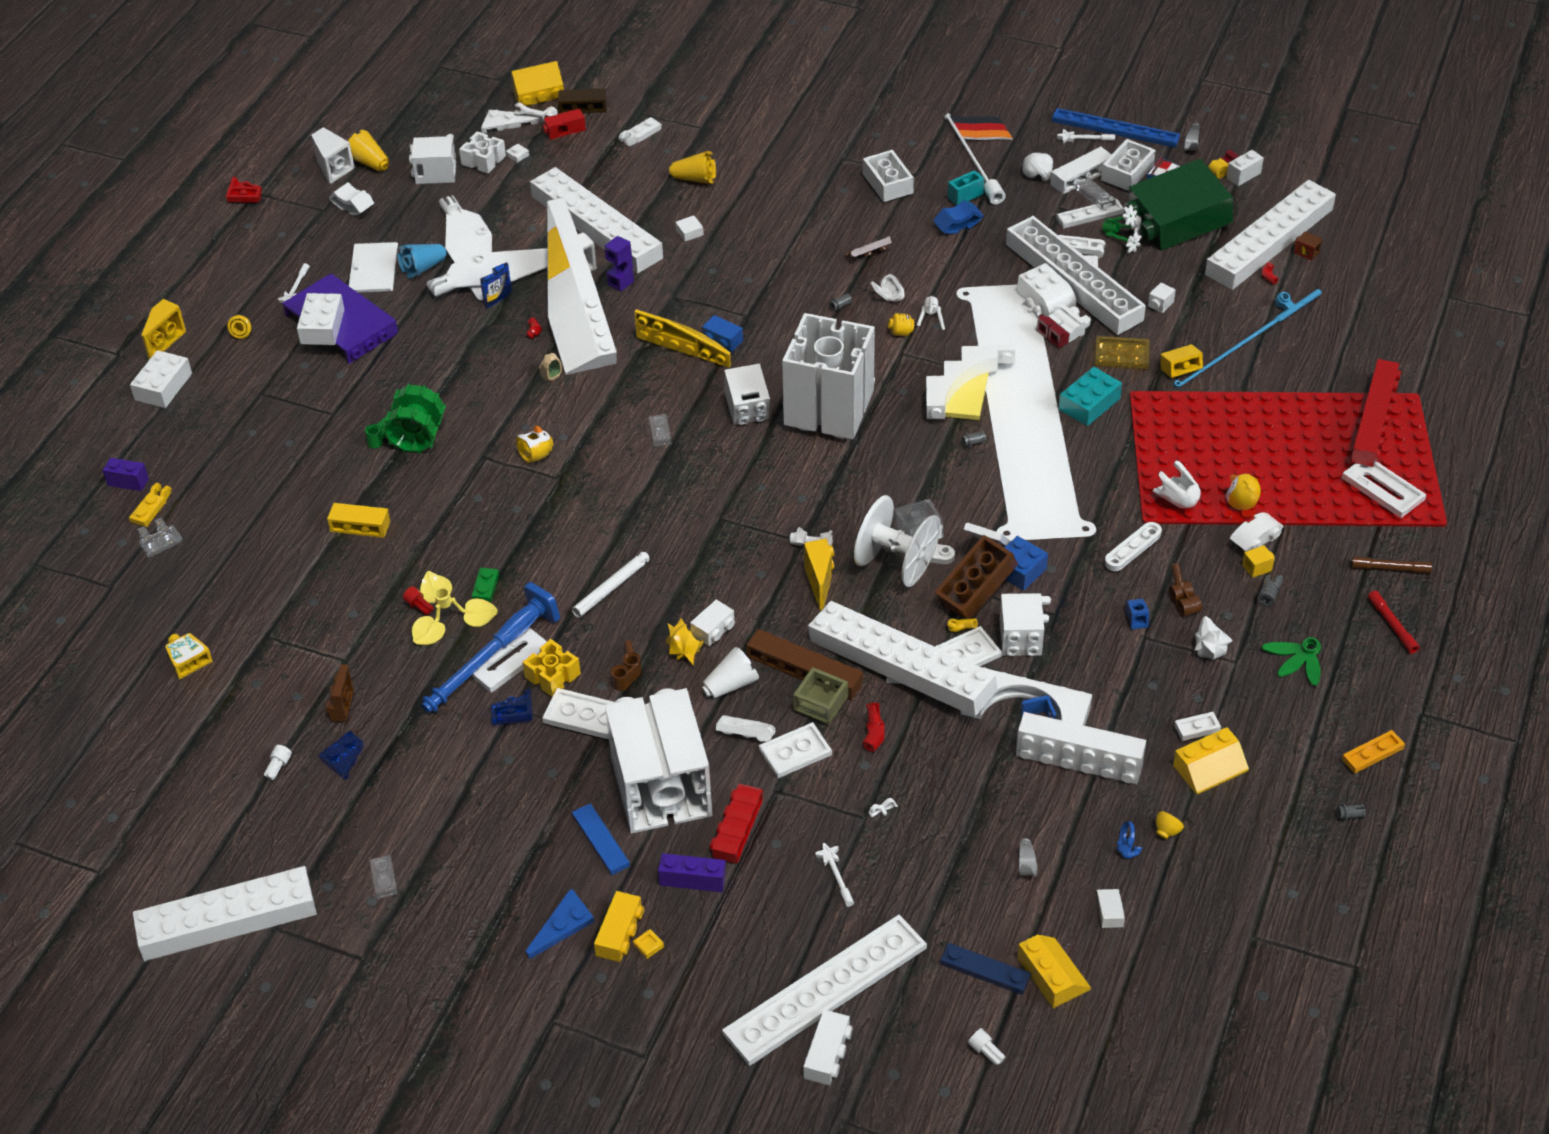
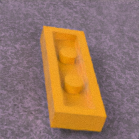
(1373, 751)

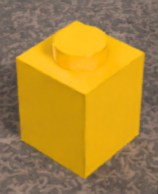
(1258, 561)

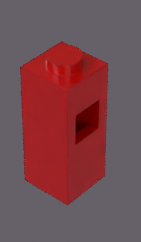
(564, 124)

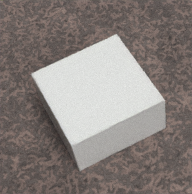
(689, 228)

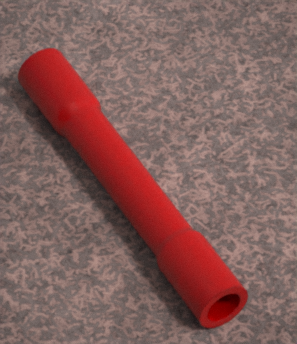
(1406, 638)

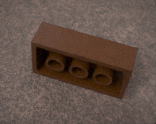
(976, 577)

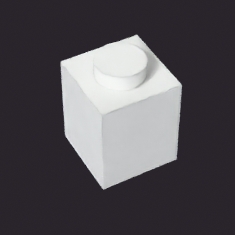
(1161, 298)

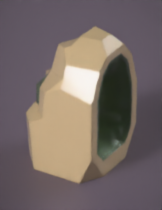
(550, 367)

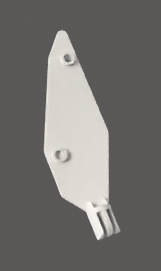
(465, 234)
(469, 271)

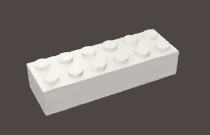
(1080, 748)

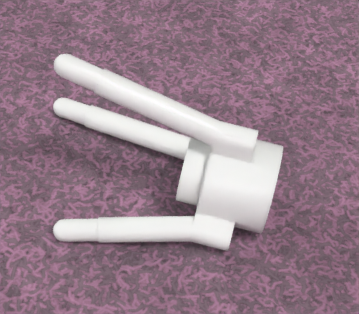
(931, 307)

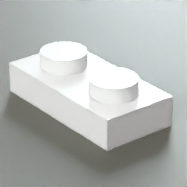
(1197, 726)

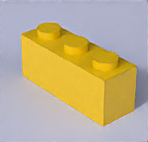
(358, 520)
(618, 926)

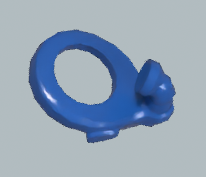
(1125, 846)

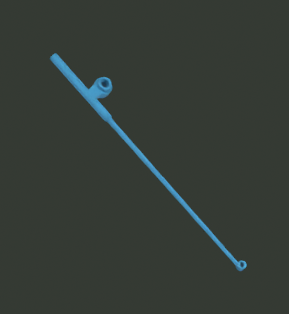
(1282, 301)

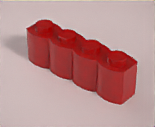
(737, 823)

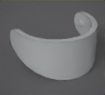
(1191, 140)
(1027, 859)

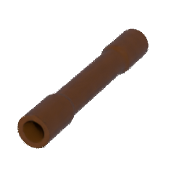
(1368, 563)

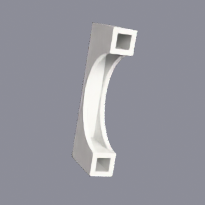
(1068, 704)

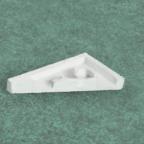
(507, 120)

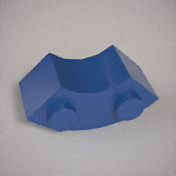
(957, 218)

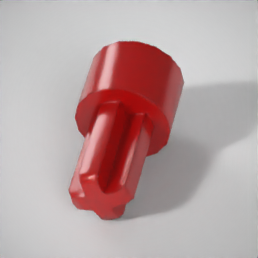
(416, 599)

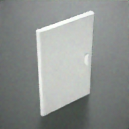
(373, 267)

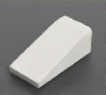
(1110, 908)

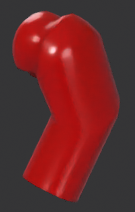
(1267, 273)

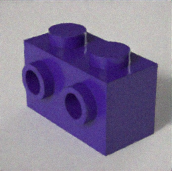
(125, 474)

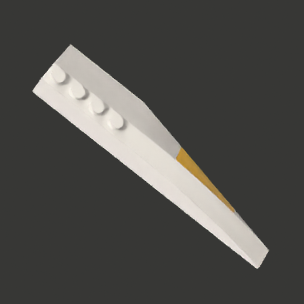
(572, 298)

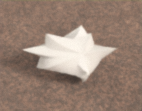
(1210, 640)

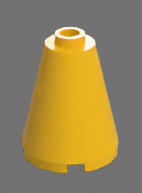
(367, 151)
(695, 168)

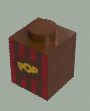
(1307, 245)

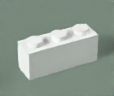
(827, 1047)

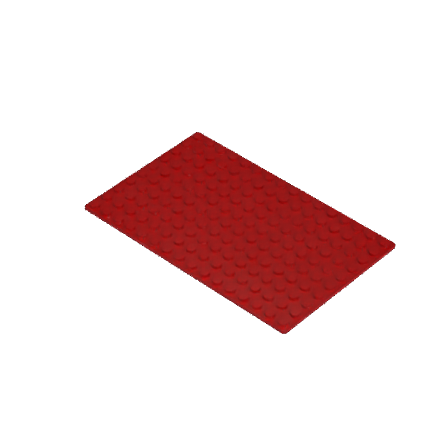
(1287, 442)

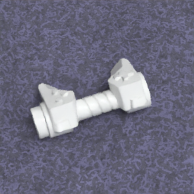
(800, 537)

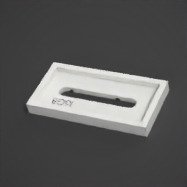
(1411, 495)
(494, 679)

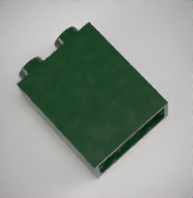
(1180, 204)

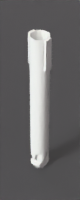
(610, 584)

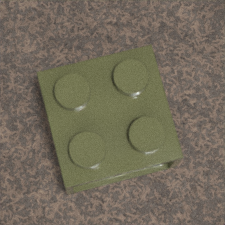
(820, 698)

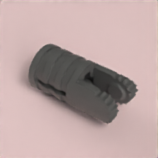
(1269, 590)

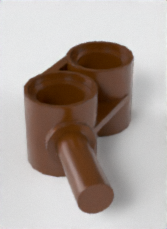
(1183, 594)
(624, 674)

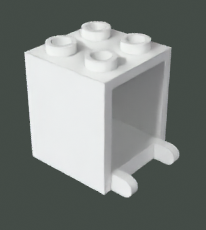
(433, 160)
(745, 382)
(1022, 623)

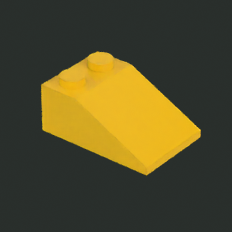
(162, 327)
(819, 567)

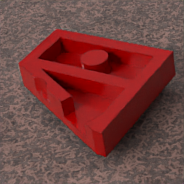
(243, 192)

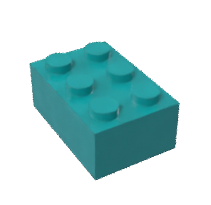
(1090, 396)

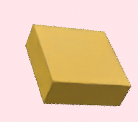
(648, 944)

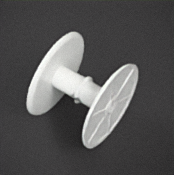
(877, 532)

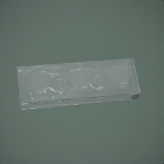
(1095, 194)

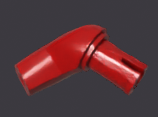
(875, 728)

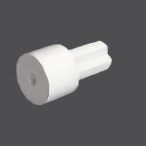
(279, 757)
(982, 1043)

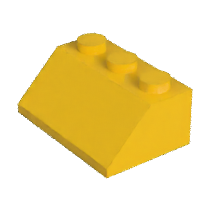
(537, 83)
(1210, 761)
(1051, 969)

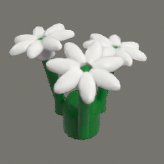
(1111, 226)

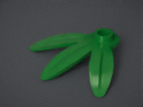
(1301, 656)

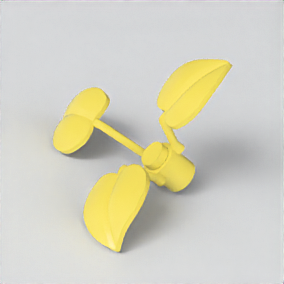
(438, 590)

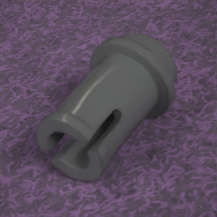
(837, 303)
(970, 439)
(1350, 811)

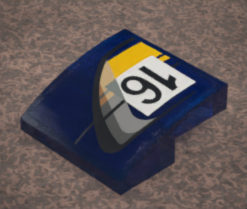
(496, 285)

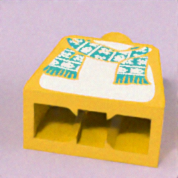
(187, 654)

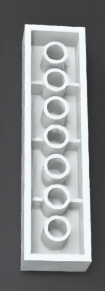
(224, 913)

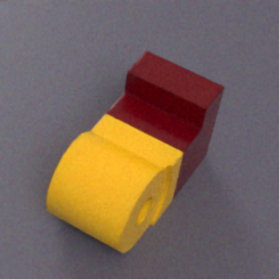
(1220, 166)

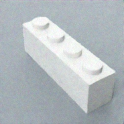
(1085, 167)

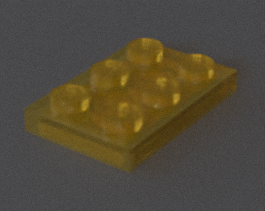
(1122, 352)

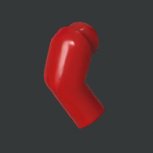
(534, 329)

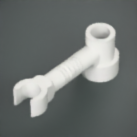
(550, 111)

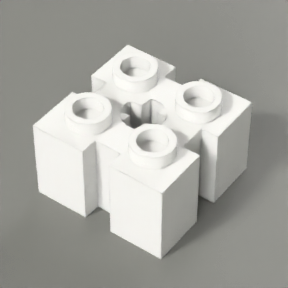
(482, 152)

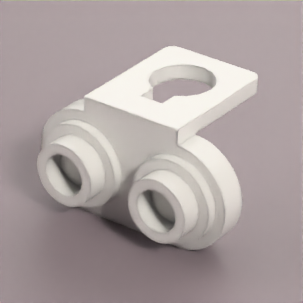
(891, 288)

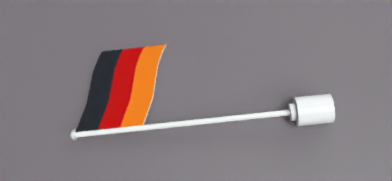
(981, 129)

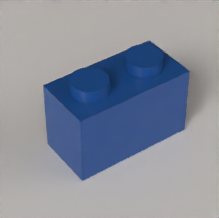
(723, 332)

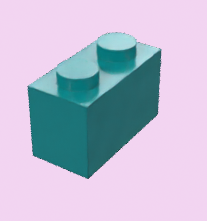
(965, 187)

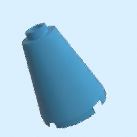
(419, 257)

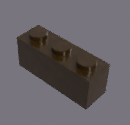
(584, 99)

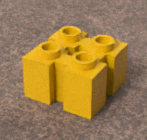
(551, 667)

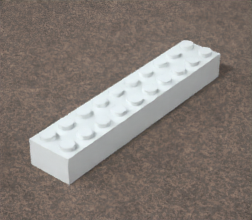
(596, 217)
(1270, 234)
(1091, 285)
(903, 658)

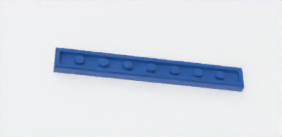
(1116, 127)

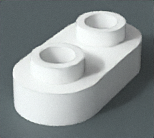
(943, 555)

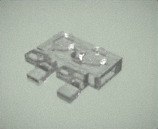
(159, 541)

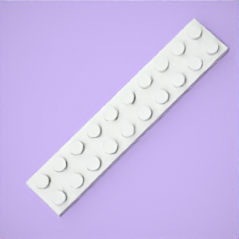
(823, 989)

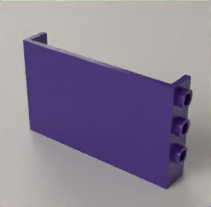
(362, 323)

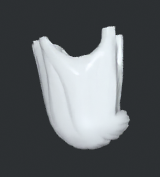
(1181, 490)

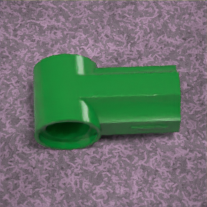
(374, 434)

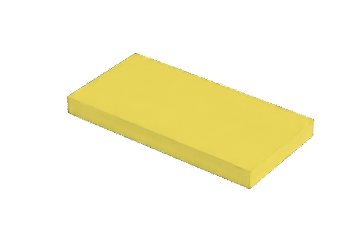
(968, 399)

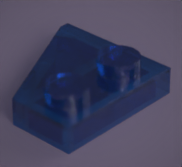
(342, 754)

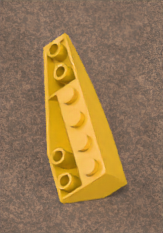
(679, 338)

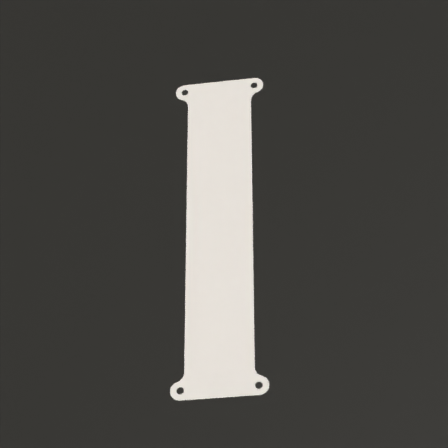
(1025, 420)

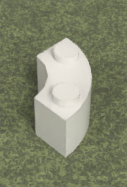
(351, 199)
(1257, 532)

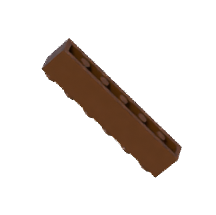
(798, 660)

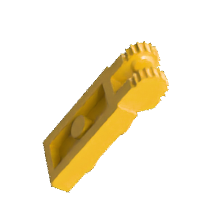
(150, 505)

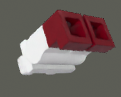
(1063, 324)

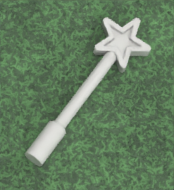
(1069, 136)
(302, 272)
(829, 855)

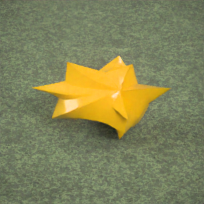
(683, 642)

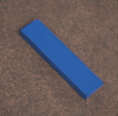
(600, 839)

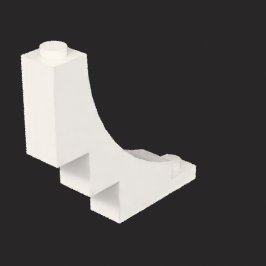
(975, 362)

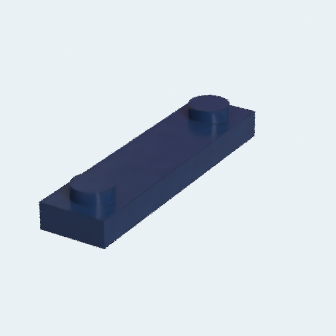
(985, 968)

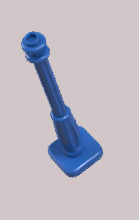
(539, 605)

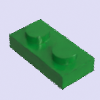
(485, 584)

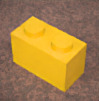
(1181, 361)

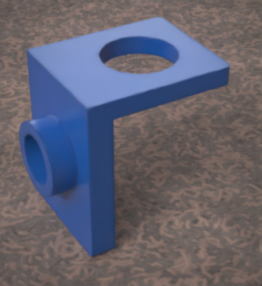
(1038, 705)

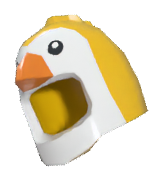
(534, 445)
(1243, 492)

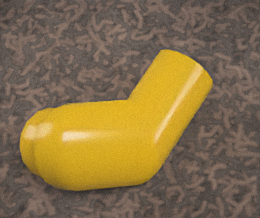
(962, 624)

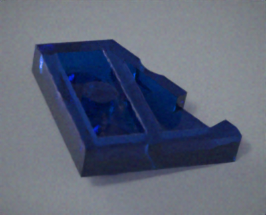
(513, 709)

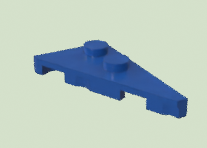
(565, 921)

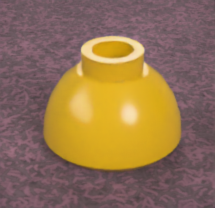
(239, 326)
(1168, 825)

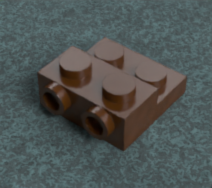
(340, 695)

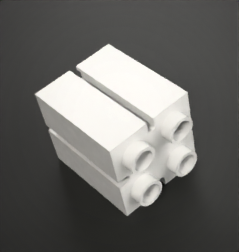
(828, 376)
(659, 759)

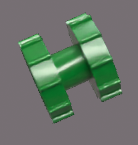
(414, 418)

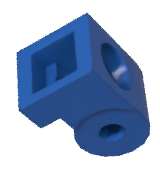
(1137, 613)

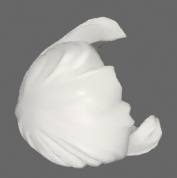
(1038, 164)

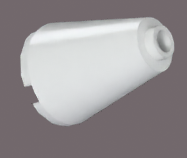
(730, 674)

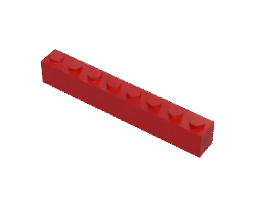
(1375, 413)

